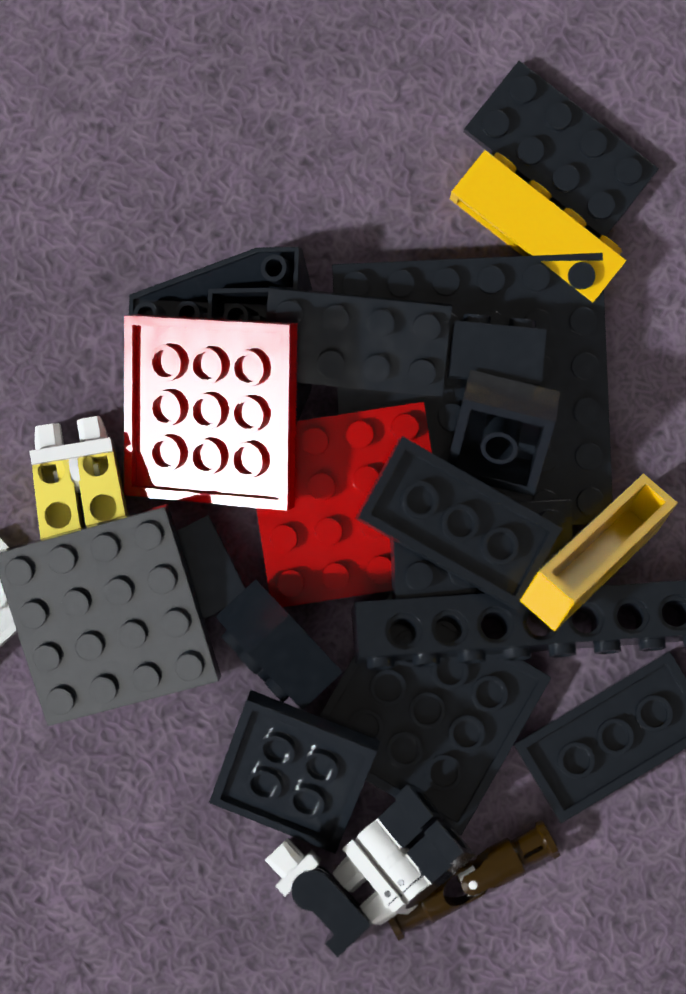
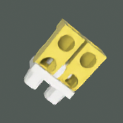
(72, 469)

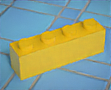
(530, 222)
(598, 552)

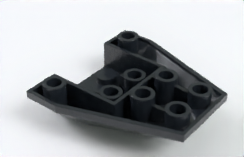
(230, 291)

